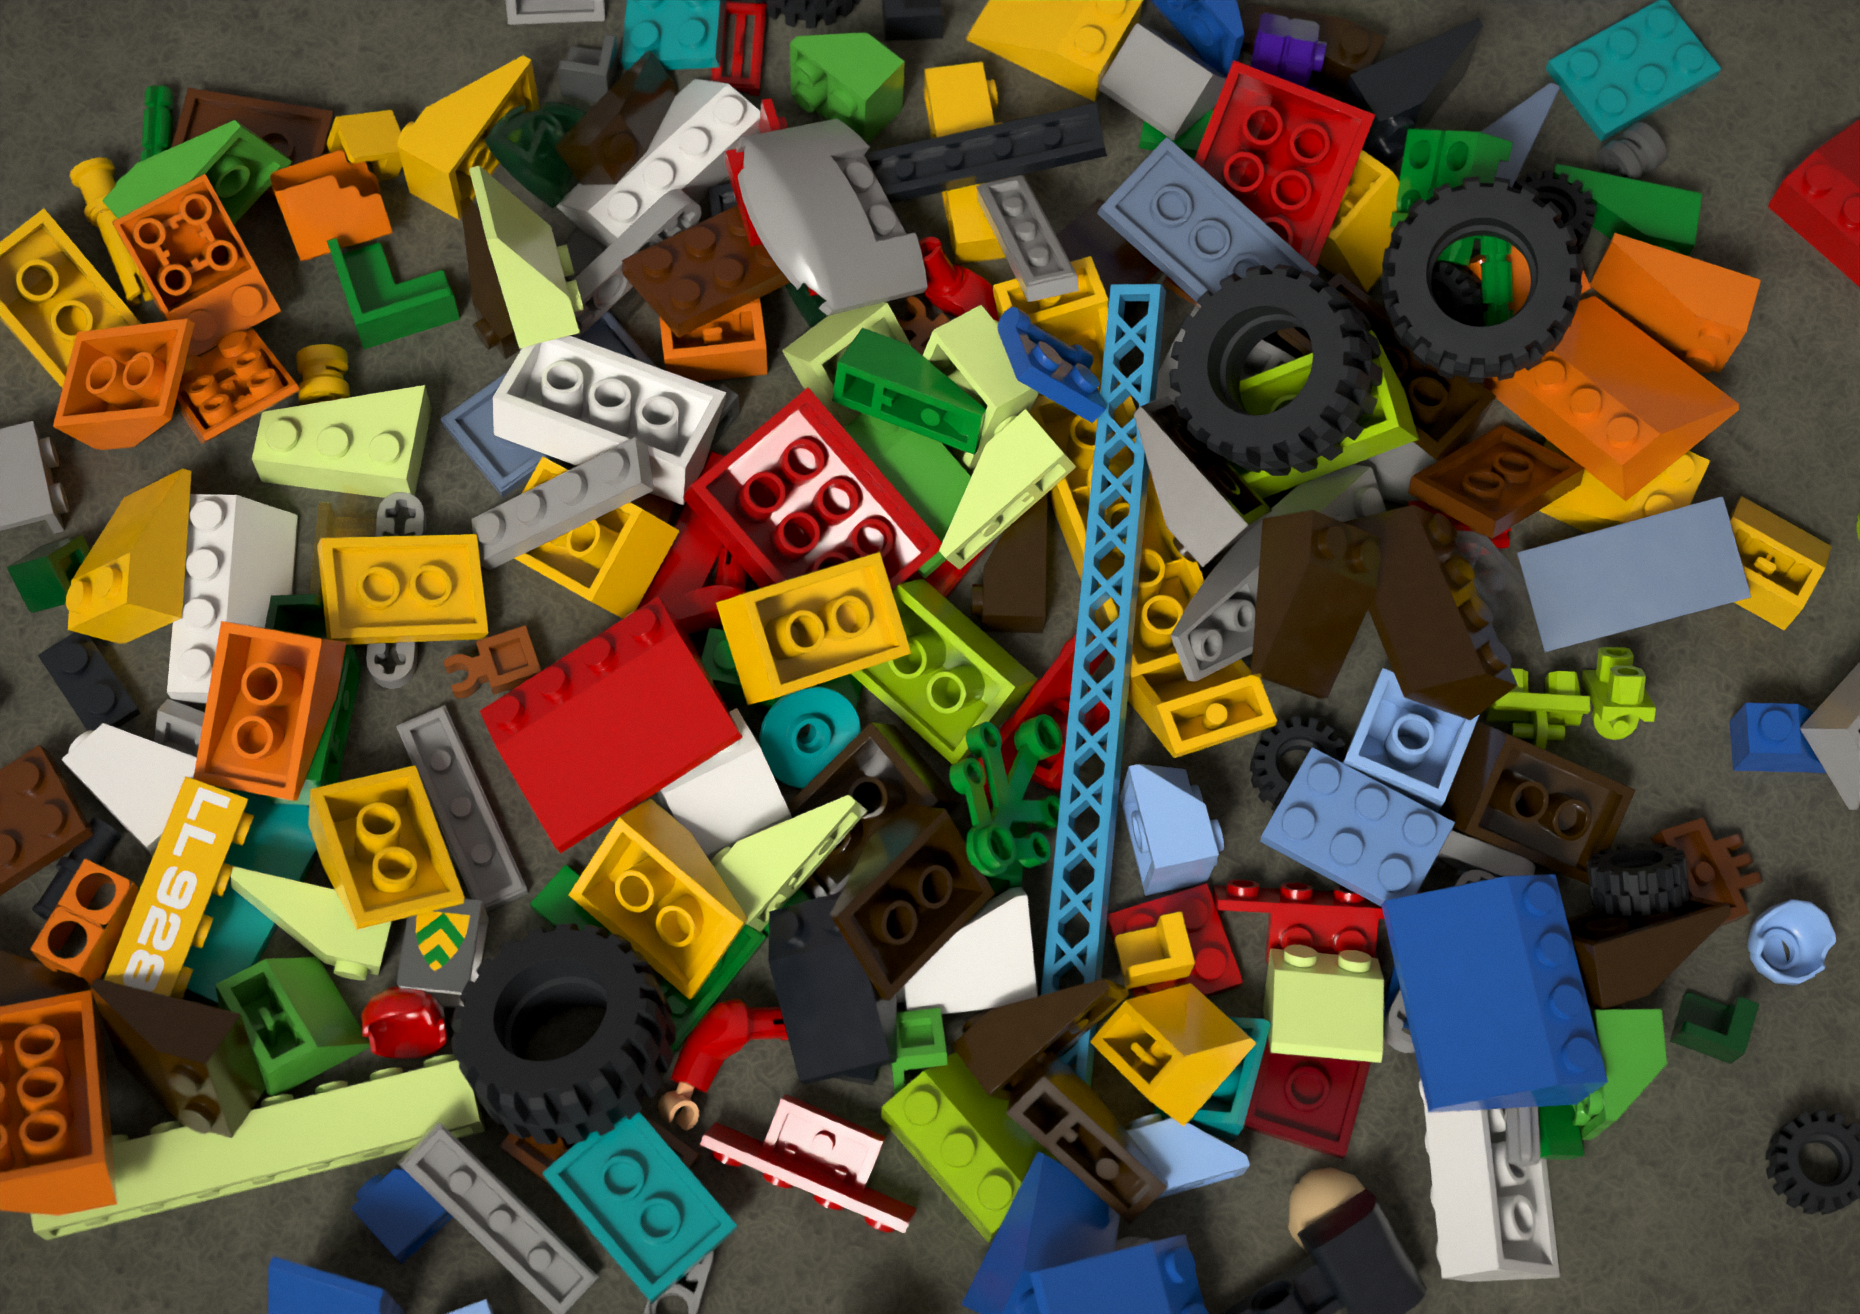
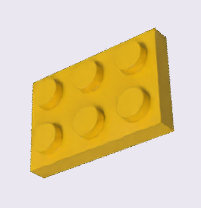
(402, 589)

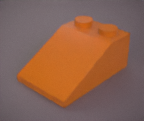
(1678, 300)
(123, 382)
(266, 708)

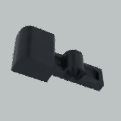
(1350, 1267)

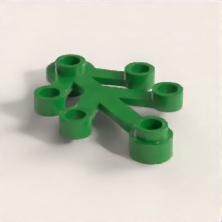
(989, 841)

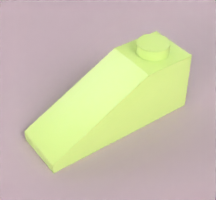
(1007, 481)
(775, 863)
(316, 921)

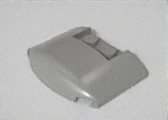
(828, 216)

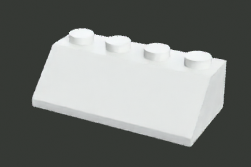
(682, 155)
(588, 399)
(234, 563)
(1488, 1212)

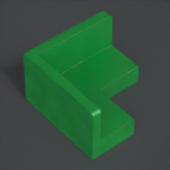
(388, 309)

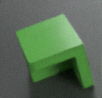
(918, 1042)

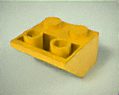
(1362, 224)
(1777, 562)
(1173, 1048)

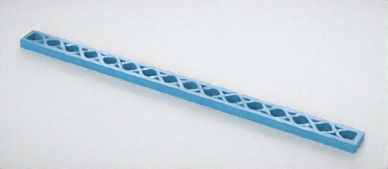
(1087, 650)

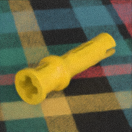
(95, 182)

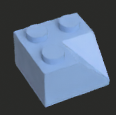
(1408, 744)
(1169, 828)

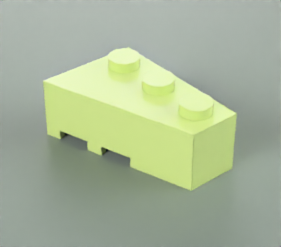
(347, 444)

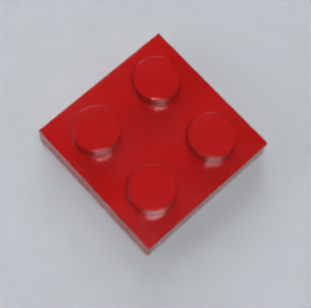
(1214, 965)

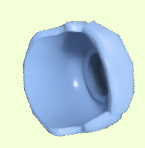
(1802, 929)

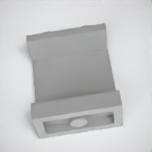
(27, 479)

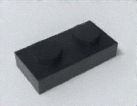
(88, 682)

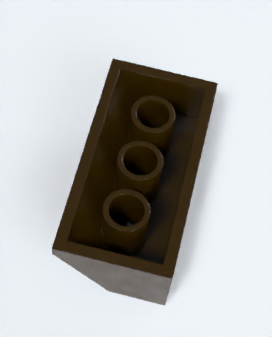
(1441, 408)
(1433, 616)

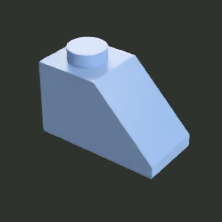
(1185, 1154)

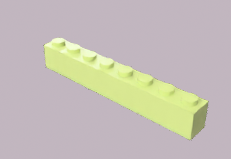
(280, 1142)

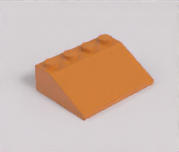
(1615, 400)
(54, 1108)

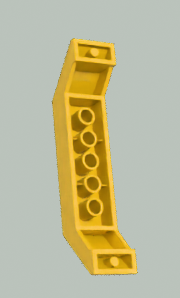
(1178, 711)

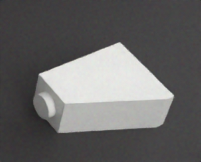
(131, 778)
(982, 964)

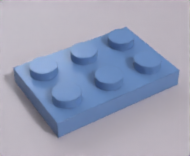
(1356, 830)

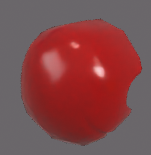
(404, 1023)

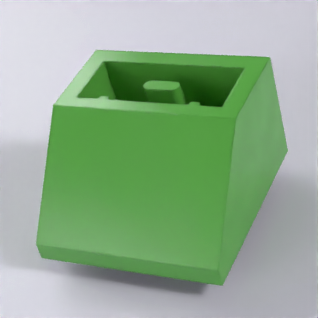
(847, 80)
(292, 1019)
(1632, 1057)

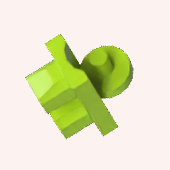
(1617, 693)
(1541, 715)

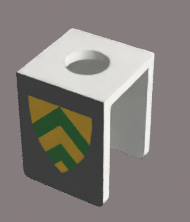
(444, 950)

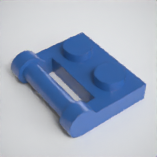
(1051, 365)

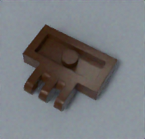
(1710, 867)

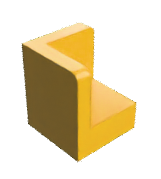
(369, 138)
(1155, 953)

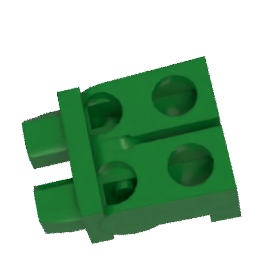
(1442, 158)

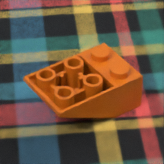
(196, 264)
(720, 349)
(231, 385)

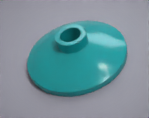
(832, 728)

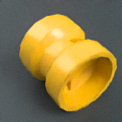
(322, 373)

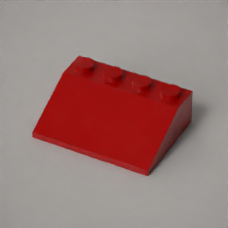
(1284, 153)
(1824, 201)
(807, 501)
(610, 724)

